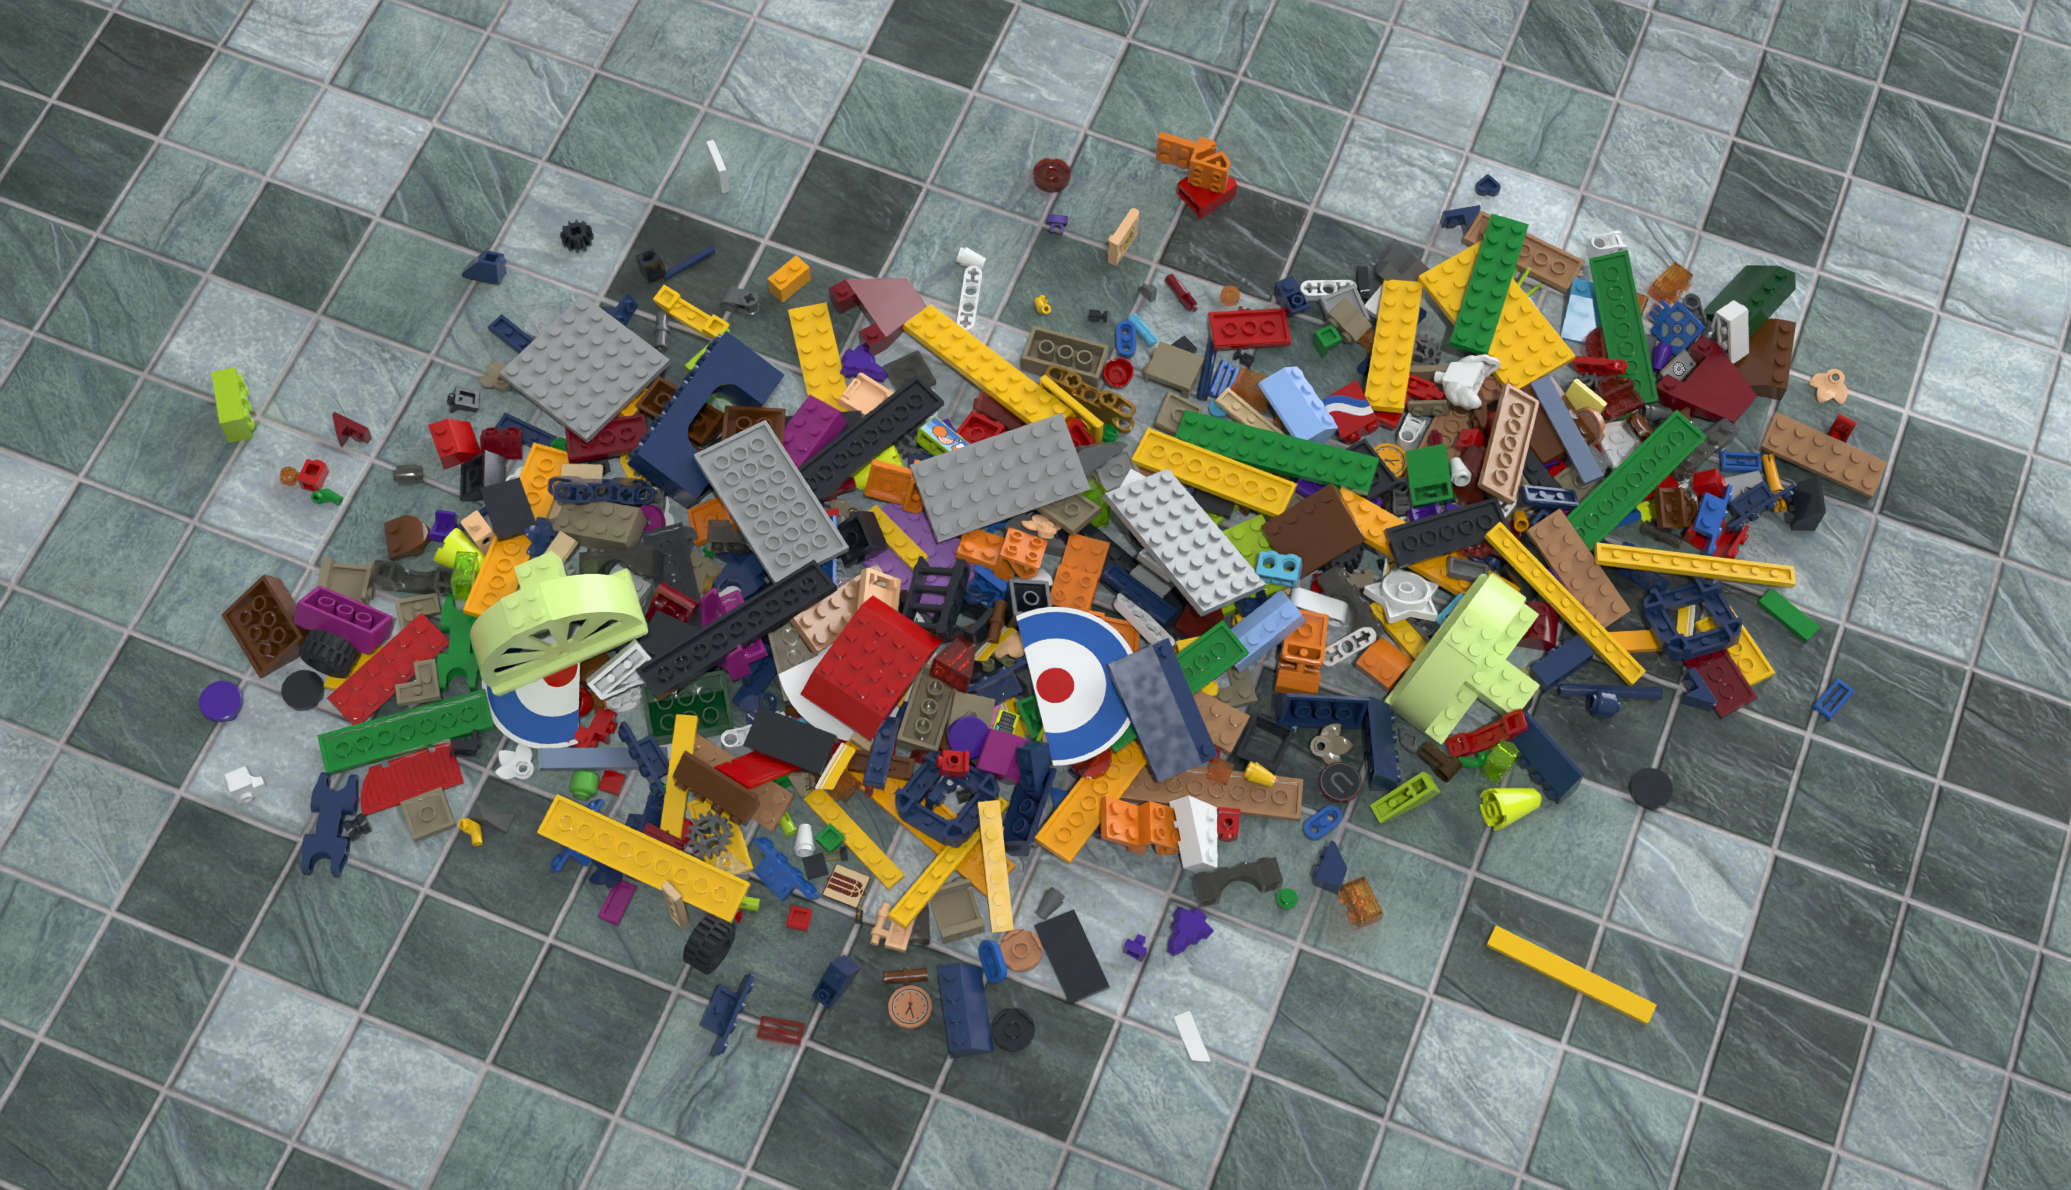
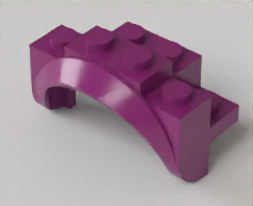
(738, 660)

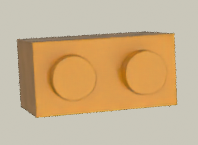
(789, 279)

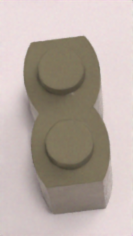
(1348, 321)

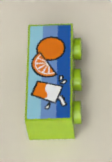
(938, 437)

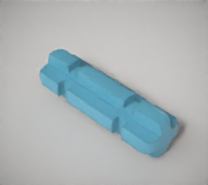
(1143, 330)

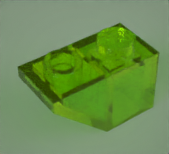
(1096, 495)
(464, 574)

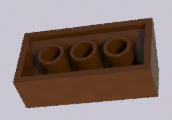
(702, 429)
(716, 789)

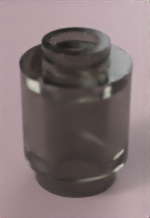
(408, 474)

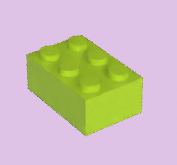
(233, 404)

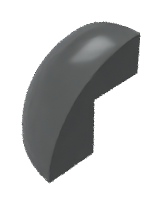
(1399, 264)

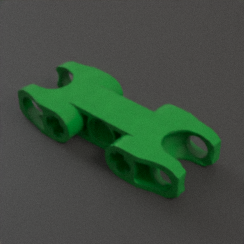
(460, 657)

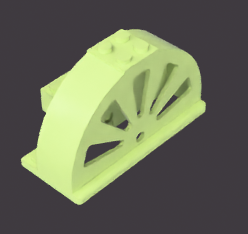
(550, 603)
(1468, 661)

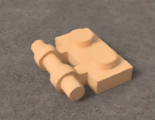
(896, 937)

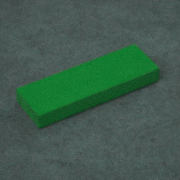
(1788, 615)

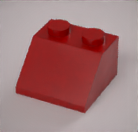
(454, 441)

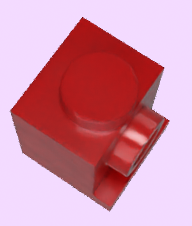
(307, 475)
(604, 724)
(949, 769)
(1228, 816)

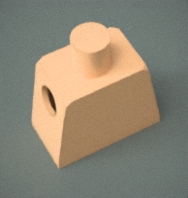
(478, 530)

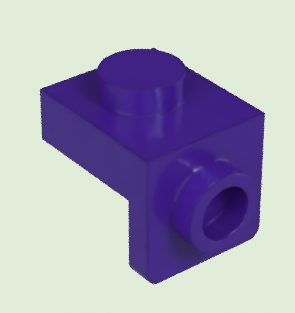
(1418, 513)
(444, 523)

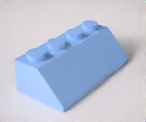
(1298, 405)
(1267, 627)

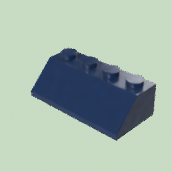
(1319, 710)
(1380, 746)
(1546, 762)
(1025, 816)
(965, 1010)

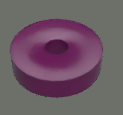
(655, 515)

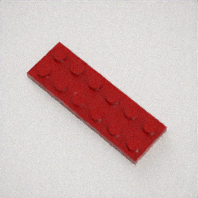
(392, 665)

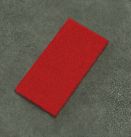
(1249, 329)

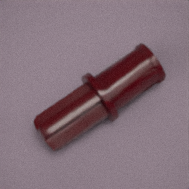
(663, 836)

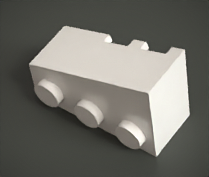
(1731, 330)
(619, 671)
(1197, 832)

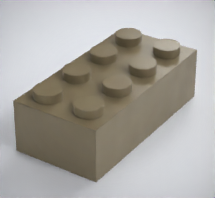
(1067, 351)
(601, 524)
(788, 650)
(925, 714)

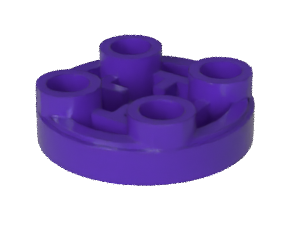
(221, 701)
(967, 735)

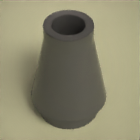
(1655, 412)
(1050, 902)

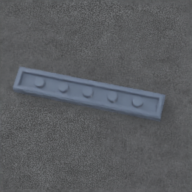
(1566, 430)
(587, 759)

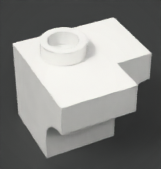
(244, 786)

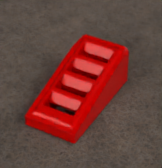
(1842, 428)

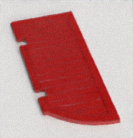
(755, 769)
(408, 778)

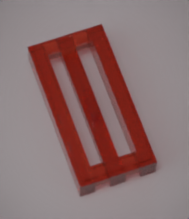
(779, 1039)

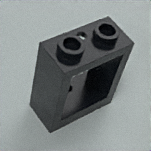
(979, 630)
(1266, 723)

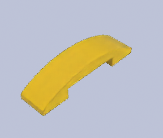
(688, 314)

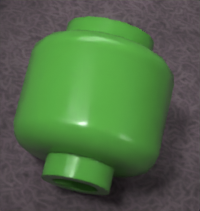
(584, 784)

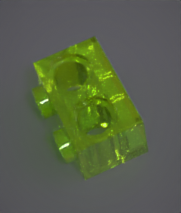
(1500, 761)

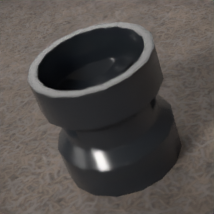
(361, 824)

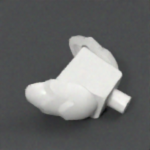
(1465, 378)

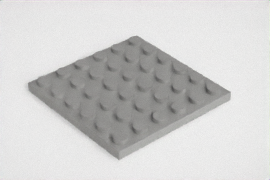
(584, 368)

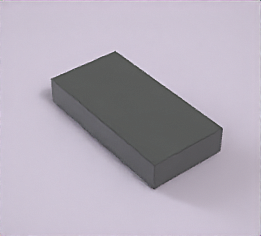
(1465, 569)

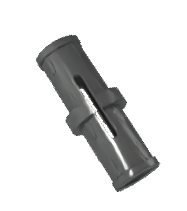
(661, 330)

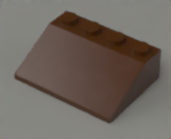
(1769, 359)
(742, 417)
(1544, 439)
(1315, 530)
(265, 625)

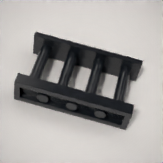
(954, 596)

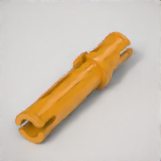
(1773, 480)

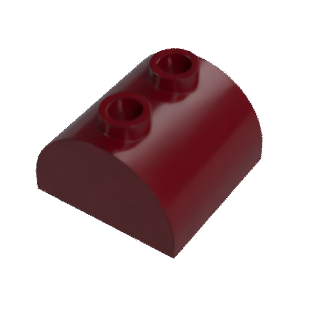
(673, 604)
(1543, 631)

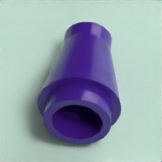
(1661, 356)

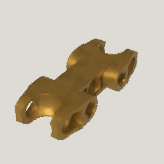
(1105, 404)

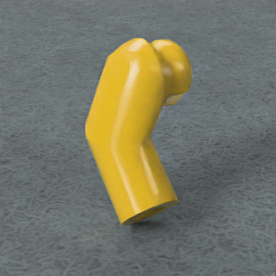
(1041, 305)
(473, 829)

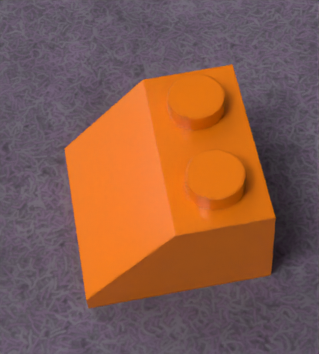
(1384, 664)

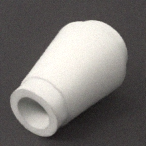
(970, 258)
(1459, 473)
(804, 841)

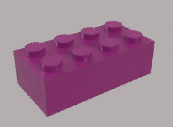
(811, 429)
(347, 618)

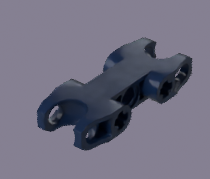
(585, 490)
(745, 576)
(328, 837)

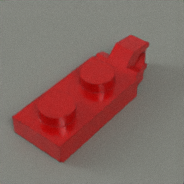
(1600, 366)
(1423, 389)

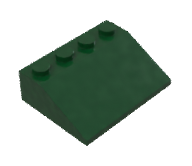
(1759, 289)
(702, 697)

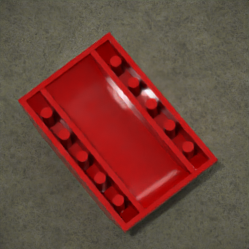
(870, 667)

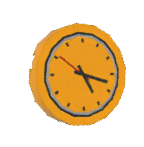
(1393, 457)

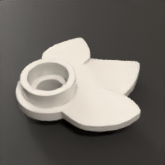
(513, 762)

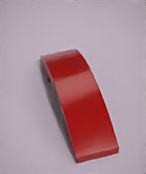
(1488, 736)

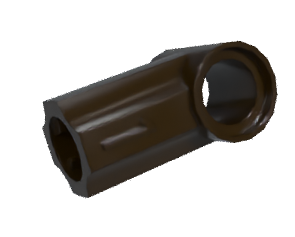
(1444, 765)

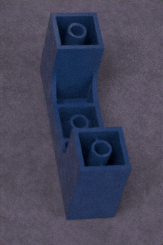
(665, 450)

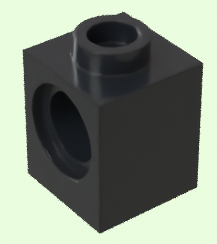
(651, 265)

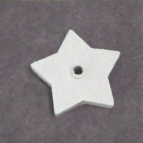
(1404, 596)

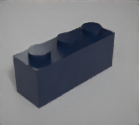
(1561, 663)

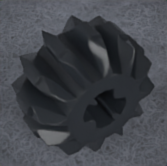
(577, 236)

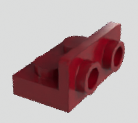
(503, 442)

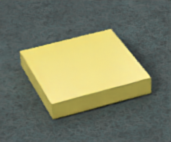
(1582, 396)

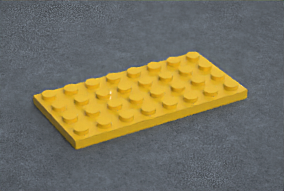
(1523, 336)

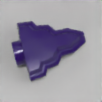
(861, 361)
(1187, 929)

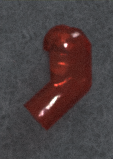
(1482, 551)

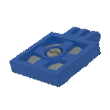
(1676, 326)

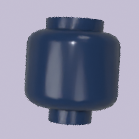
(1603, 704)

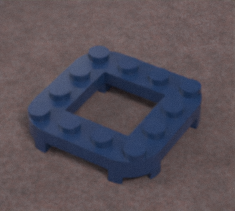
(1677, 645)
(946, 832)

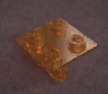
(1247, 388)

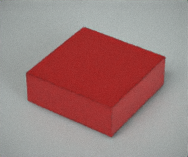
(612, 782)
(799, 918)

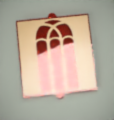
(846, 886)

